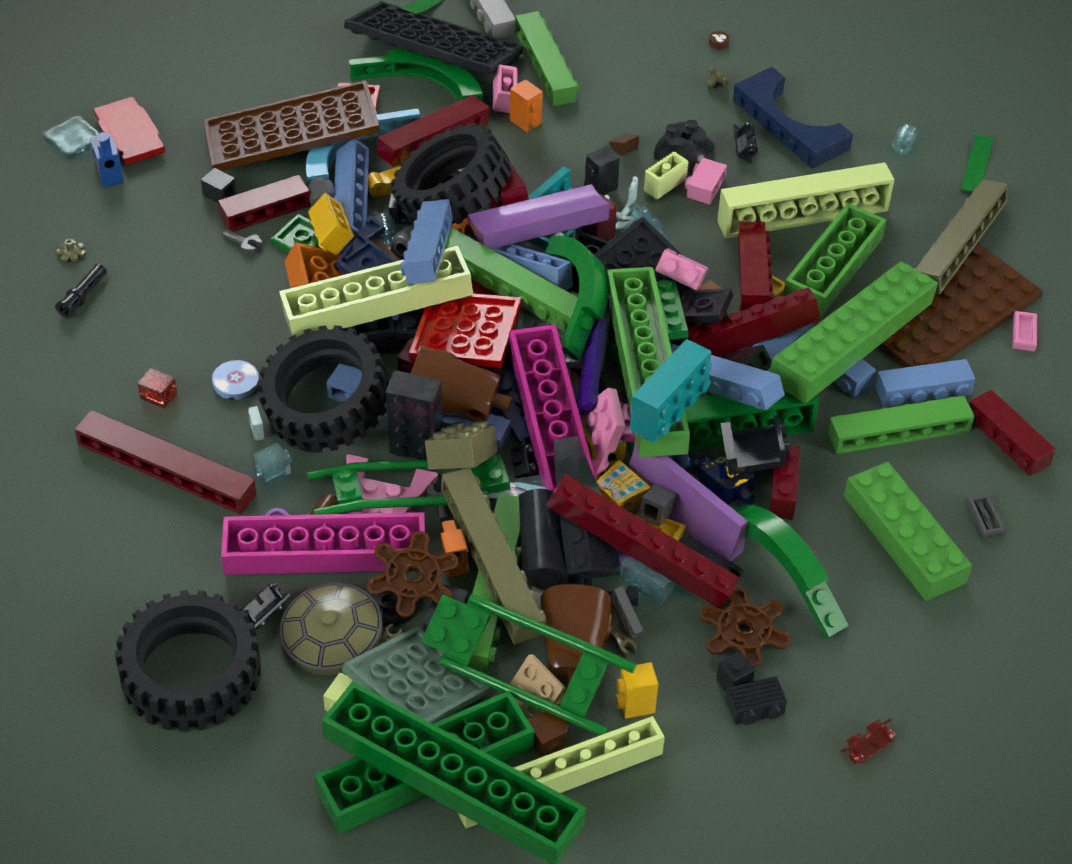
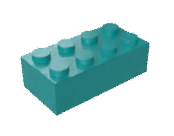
(670, 391)

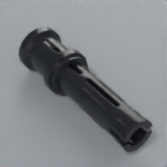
(76, 296)

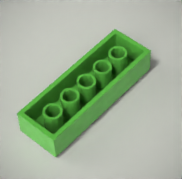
(837, 255)
(907, 531)

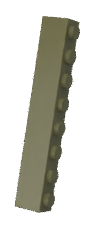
(963, 232)
(491, 551)

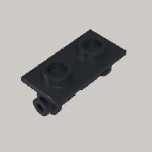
(745, 141)
(524, 455)
(271, 602)

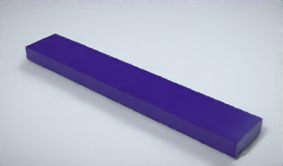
(592, 365)

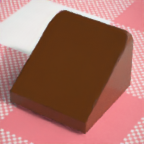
(625, 143)

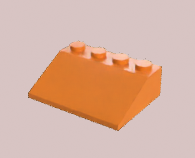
(310, 264)

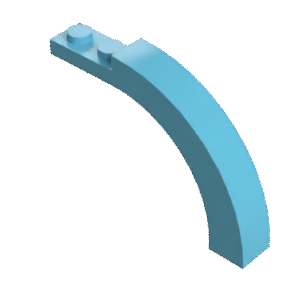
(321, 158)

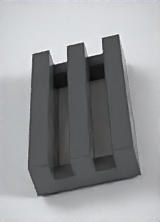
(992, 532)
(626, 614)

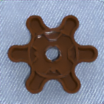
(417, 559)
(744, 613)

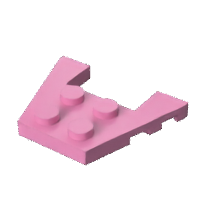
(606, 428)
(377, 490)

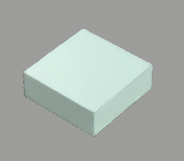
(256, 423)

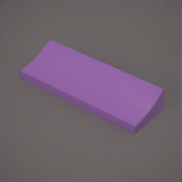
(539, 216)
(702, 512)

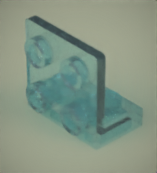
(648, 581)

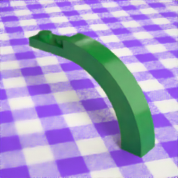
(414, 64)
(592, 292)
(799, 562)

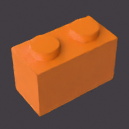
(526, 105)

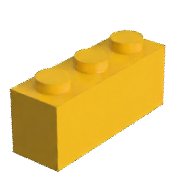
(330, 224)

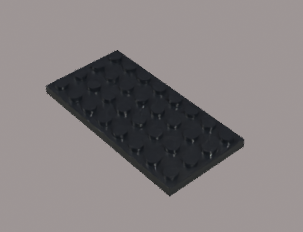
(434, 38)

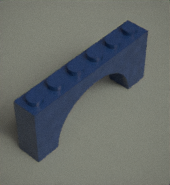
(810, 143)

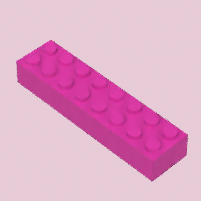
(545, 395)
(313, 542)

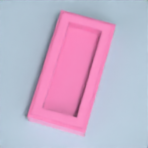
(1024, 331)

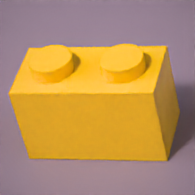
(637, 691)

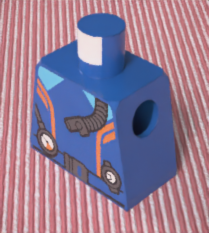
(104, 150)

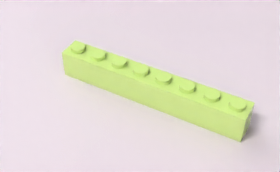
(594, 758)

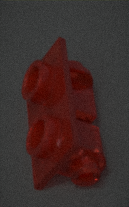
(861, 747)

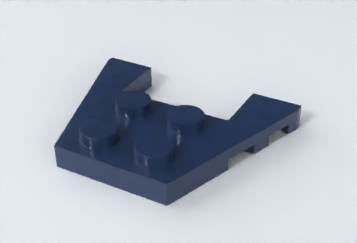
(363, 252)
(509, 388)

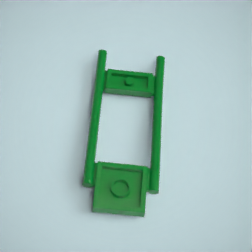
(349, 496)
(457, 632)

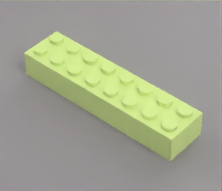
(805, 198)
(372, 295)

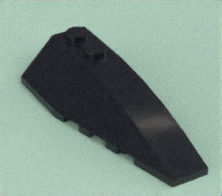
(584, 552)

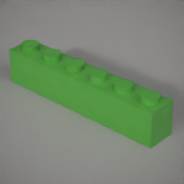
(546, 58)
(900, 424)

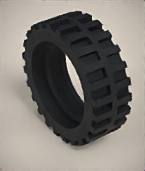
(444, 154)
(311, 352)
(197, 704)

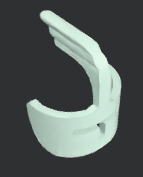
(625, 221)

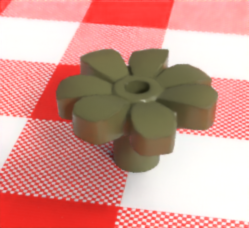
(716, 77)
(70, 250)

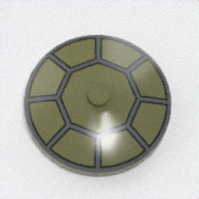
(330, 627)

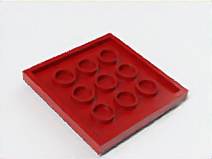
(469, 328)

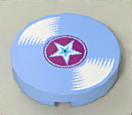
(235, 379)

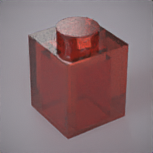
(157, 388)

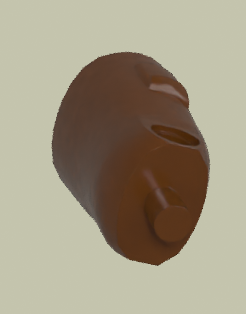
(466, 389)
(580, 612)

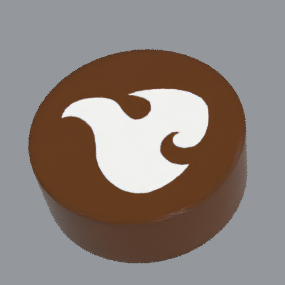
(719, 40)

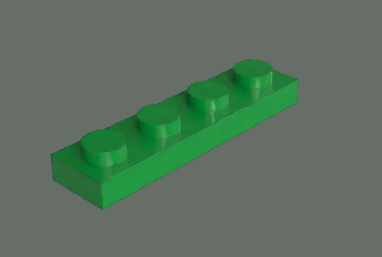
(672, 309)

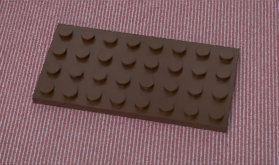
(290, 126)
(969, 307)

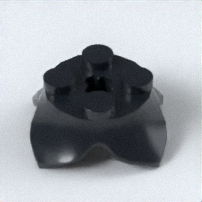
(686, 140)

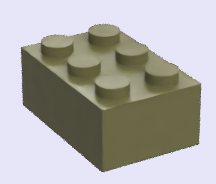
(461, 445)

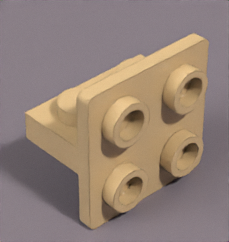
(539, 681)

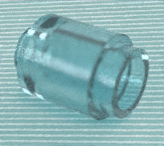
(904, 139)
(390, 227)

